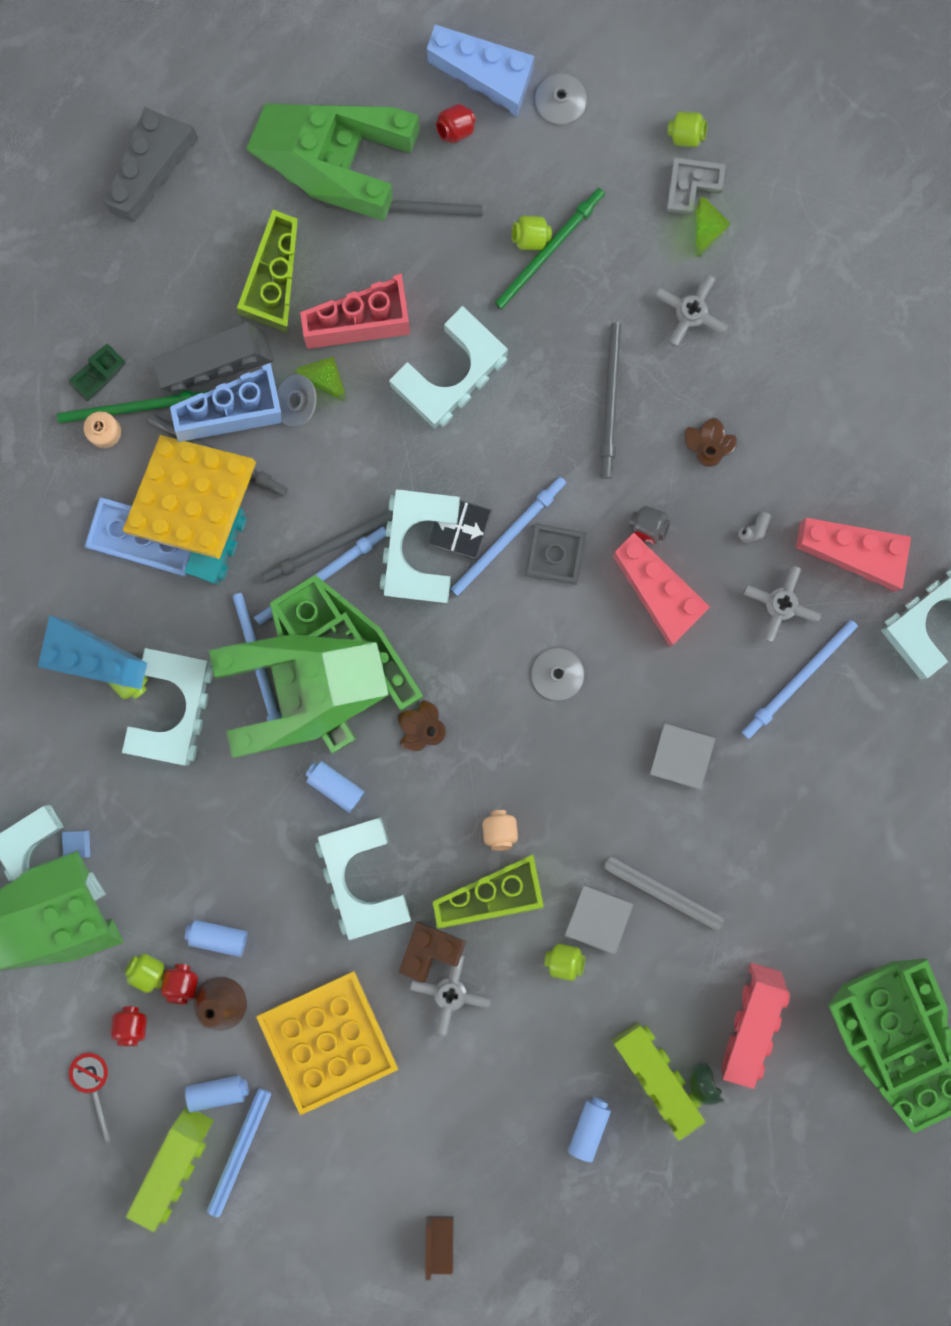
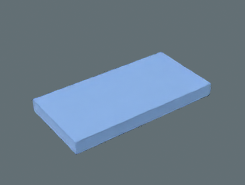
(107, 537)

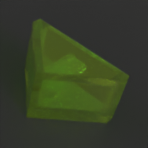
(709, 226)
(324, 376)

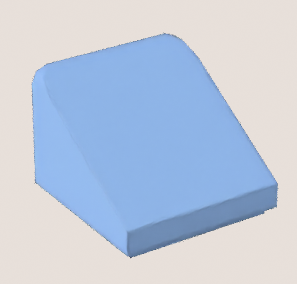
(76, 841)

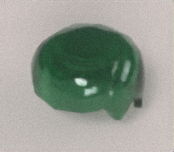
(703, 1085)

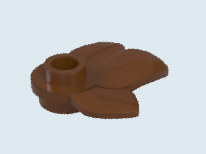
(710, 438)
(417, 727)

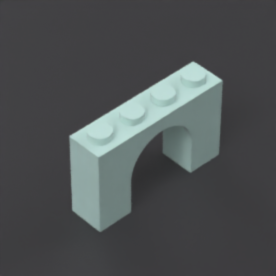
(436, 402)
(400, 577)
(909, 633)
(178, 743)
(22, 838)
(358, 916)

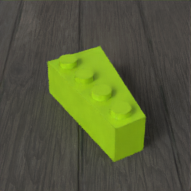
(270, 278)
(494, 896)
(658, 1080)
(169, 1169)

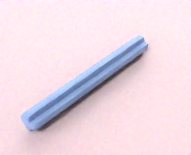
(239, 1152)

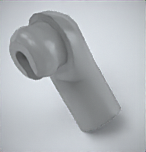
(757, 531)

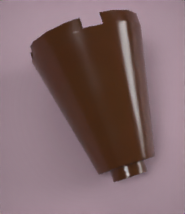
(220, 1003)

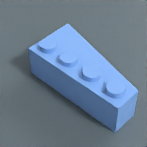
(483, 65)
(229, 408)

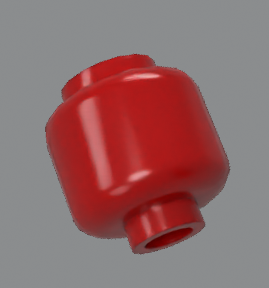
(455, 123)
(179, 984)
(128, 1026)

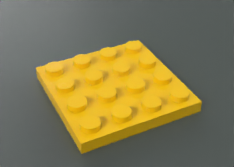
(189, 496)
(327, 1042)

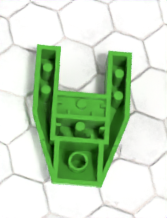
(319, 142)
(322, 612)
(316, 684)

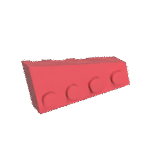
(358, 316)
(866, 552)
(662, 592)
(755, 1026)

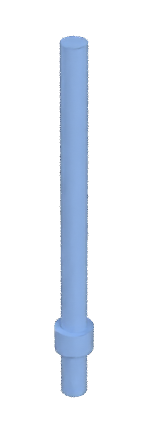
(544, 498)
(363, 546)
(261, 674)
(764, 715)

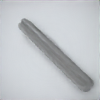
(664, 893)

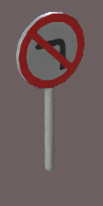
(88, 1075)

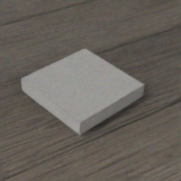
(682, 756)
(599, 919)

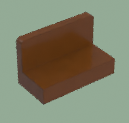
(439, 1245)

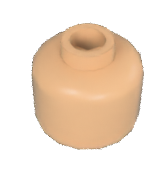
(109, 427)
(500, 830)

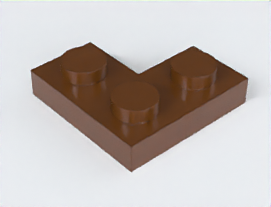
(429, 944)

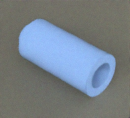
(334, 786)
(216, 938)
(216, 1093)
(589, 1129)

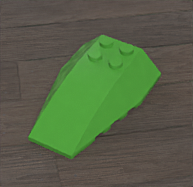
(52, 916)
(900, 1038)

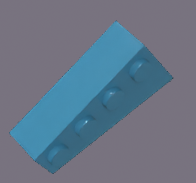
(81, 653)

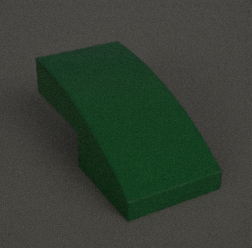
(97, 373)

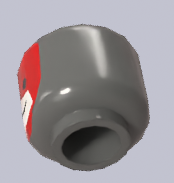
(650, 524)

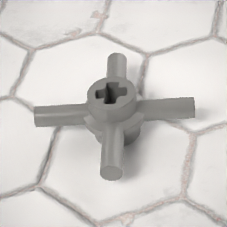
(699, 316)
(773, 608)
(456, 1002)

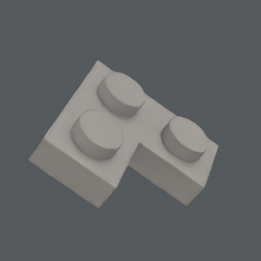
(691, 176)

